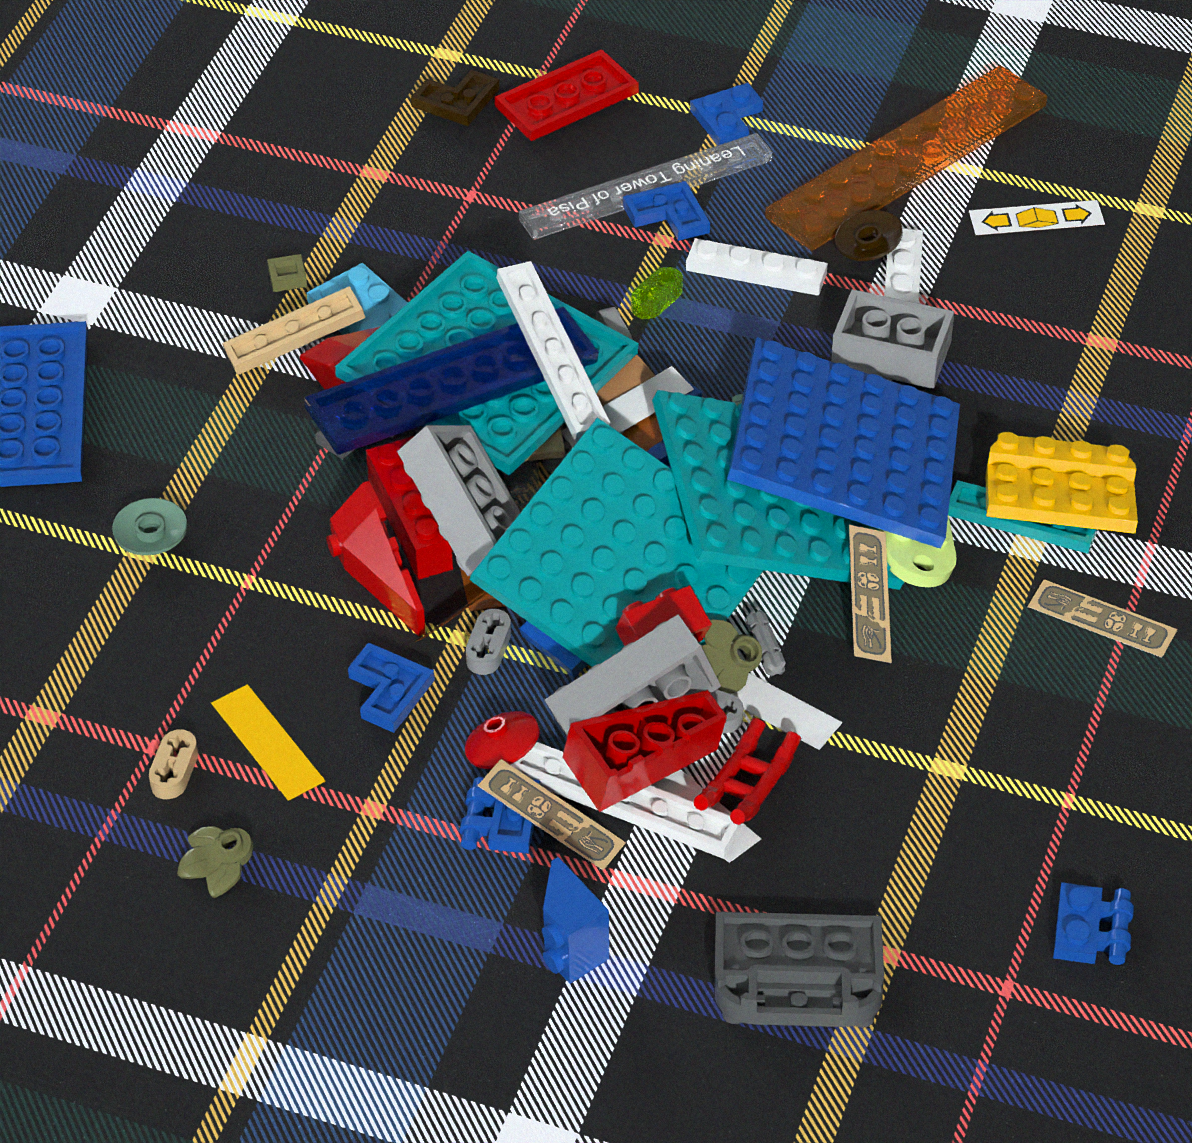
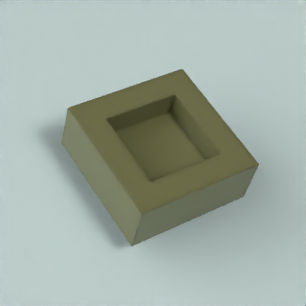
(287, 273)

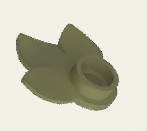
(721, 651)
(214, 860)

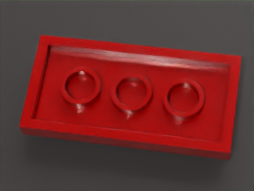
(566, 95)

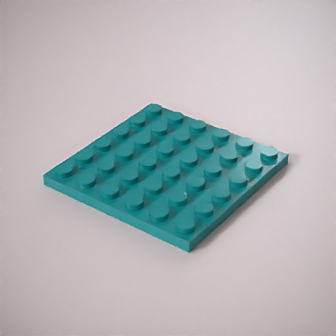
(465, 305)
(737, 522)
(598, 540)

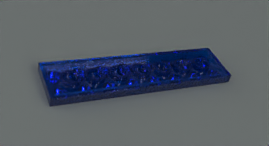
(434, 386)

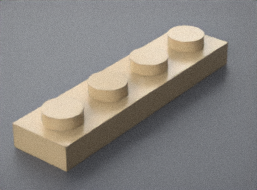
(293, 330)

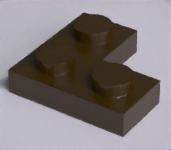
(458, 103)

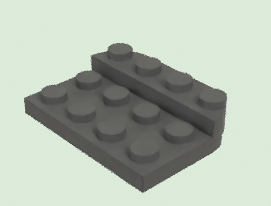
(798, 969)

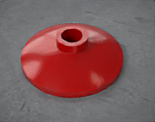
(502, 737)

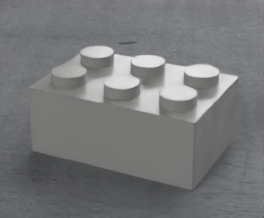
(893, 338)

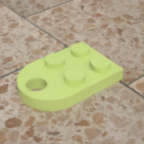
(906, 553)

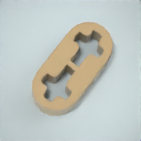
(180, 766)

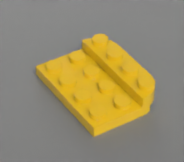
(1061, 483)

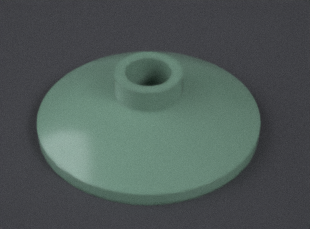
(149, 526)

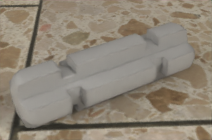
(771, 656)

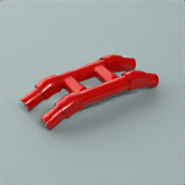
(742, 759)

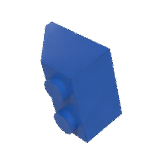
(573, 925)

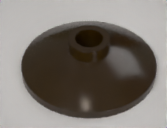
(868, 235)

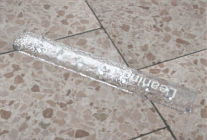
(608, 196)

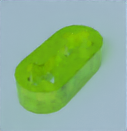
(651, 289)

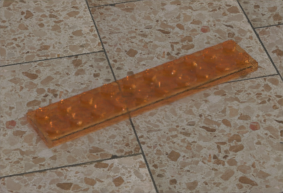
(906, 156)

